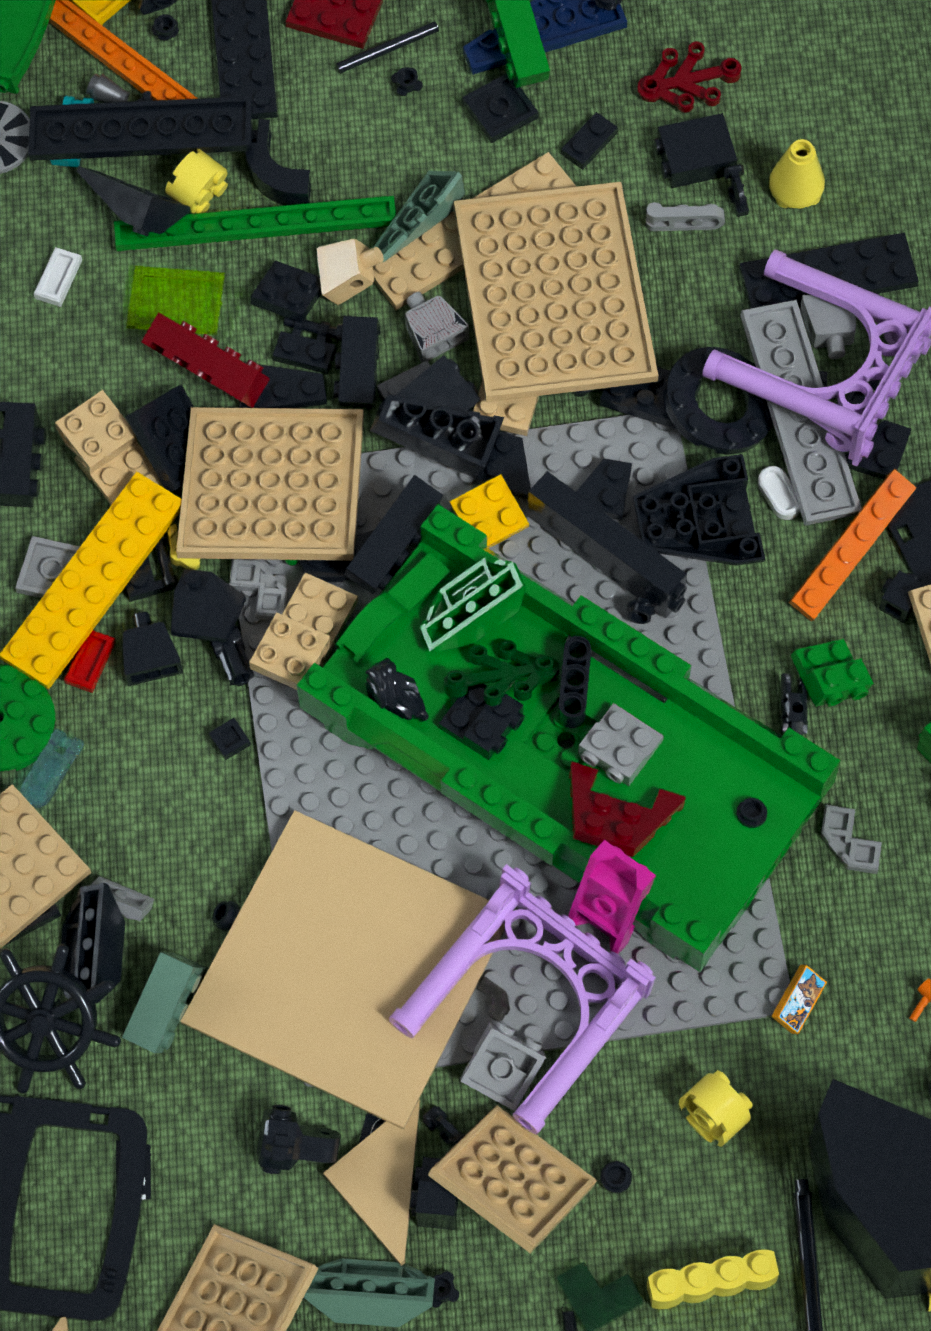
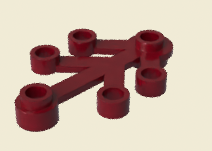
(685, 80)

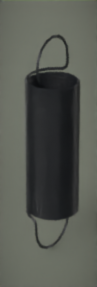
(569, 1320)

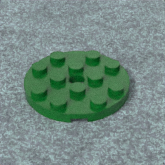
(26, 721)

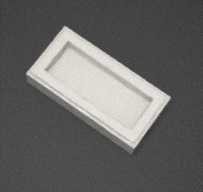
(58, 277)

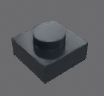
(229, 738)

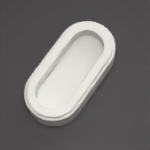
(778, 492)

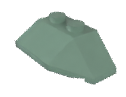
(370, 1292)

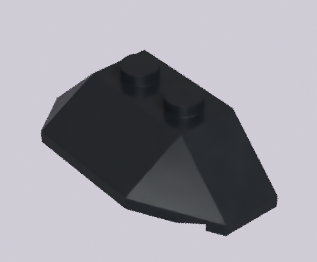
(94, 937)

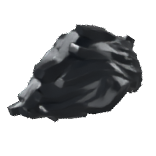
(395, 691)

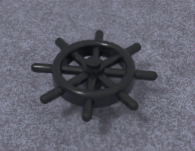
(44, 1018)

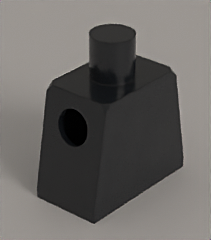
(148, 651)

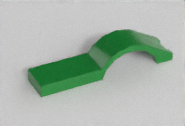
(391, 605)

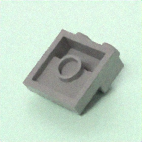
(619, 745)
(503, 1065)

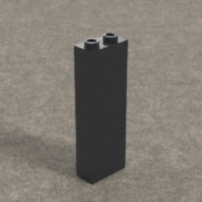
(607, 544)

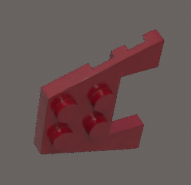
(618, 822)

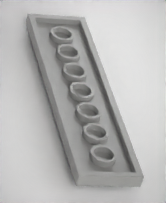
(815, 468)

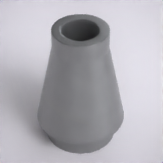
(105, 90)

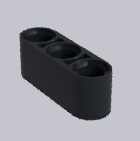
(579, 669)

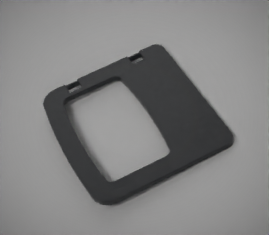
(16, 1138)

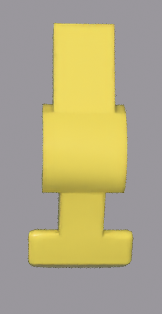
(187, 563)

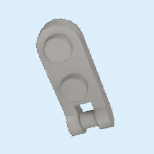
(684, 217)

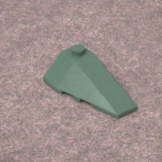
(425, 208)

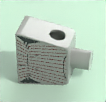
(434, 326)

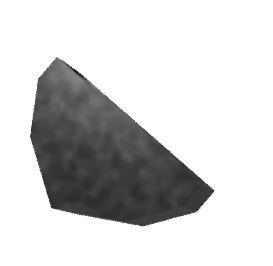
(876, 1186)

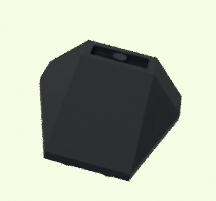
(702, 514)

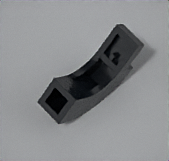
(272, 180)

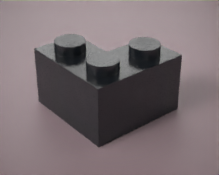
(432, 1202)

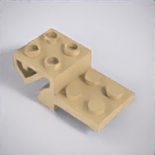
(104, 445)
(303, 631)

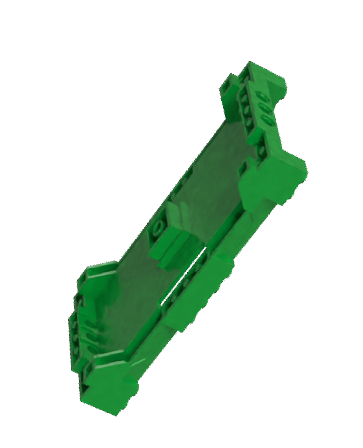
(709, 753)

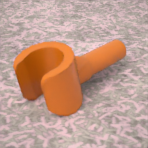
(925, 990)

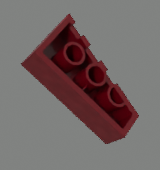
(206, 360)

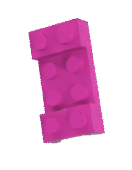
(611, 894)

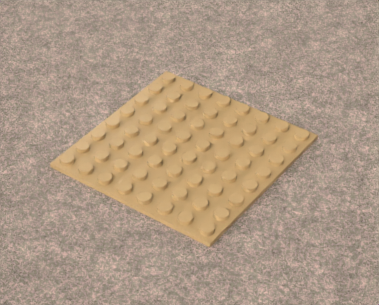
(327, 957)

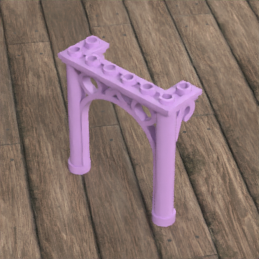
(848, 424)
(634, 983)

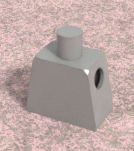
(828, 325)

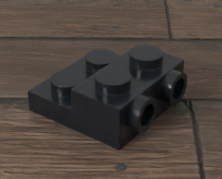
(482, 725)

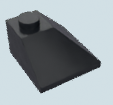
(205, 607)

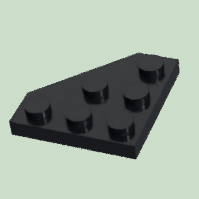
(163, 434)

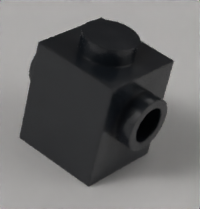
(896, 598)

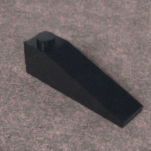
(134, 204)

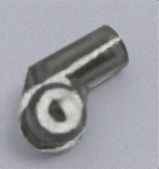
(498, 998)

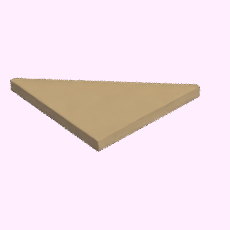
(379, 1182)

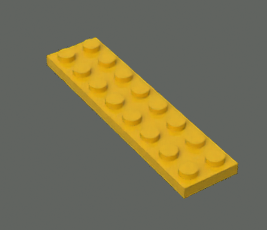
(92, 580)

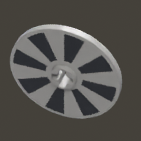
(13, 136)

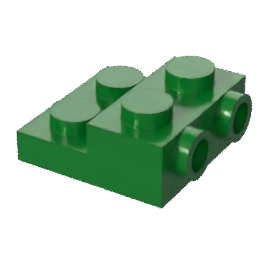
(831, 673)

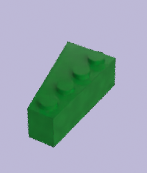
(519, 41)

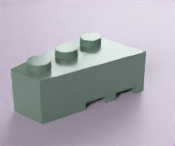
(163, 1001)

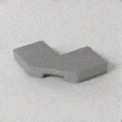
(256, 576)
(852, 852)

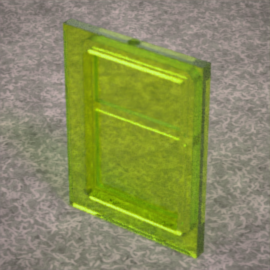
(178, 295)

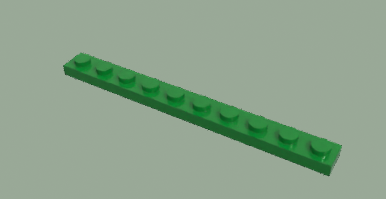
(263, 223)

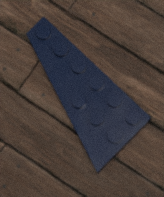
(558, 24)

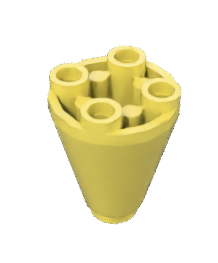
(797, 177)

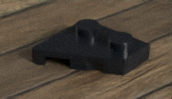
(510, 461)

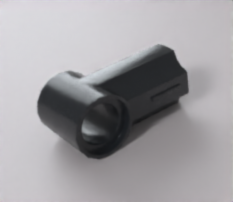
(233, 658)

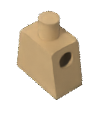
(346, 269)

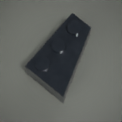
(357, 361)
(20, 454)

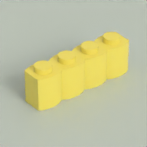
(721, 1278)

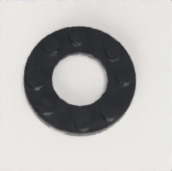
(701, 429)

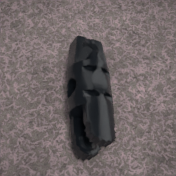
(793, 706)

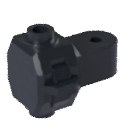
(286, 1141)

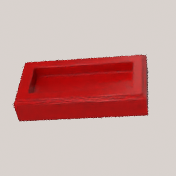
(90, 661)

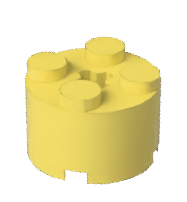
(197, 181)
(716, 1108)

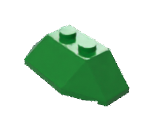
(473, 604)

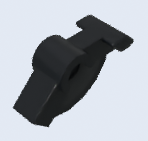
(736, 191)
(437, 1119)

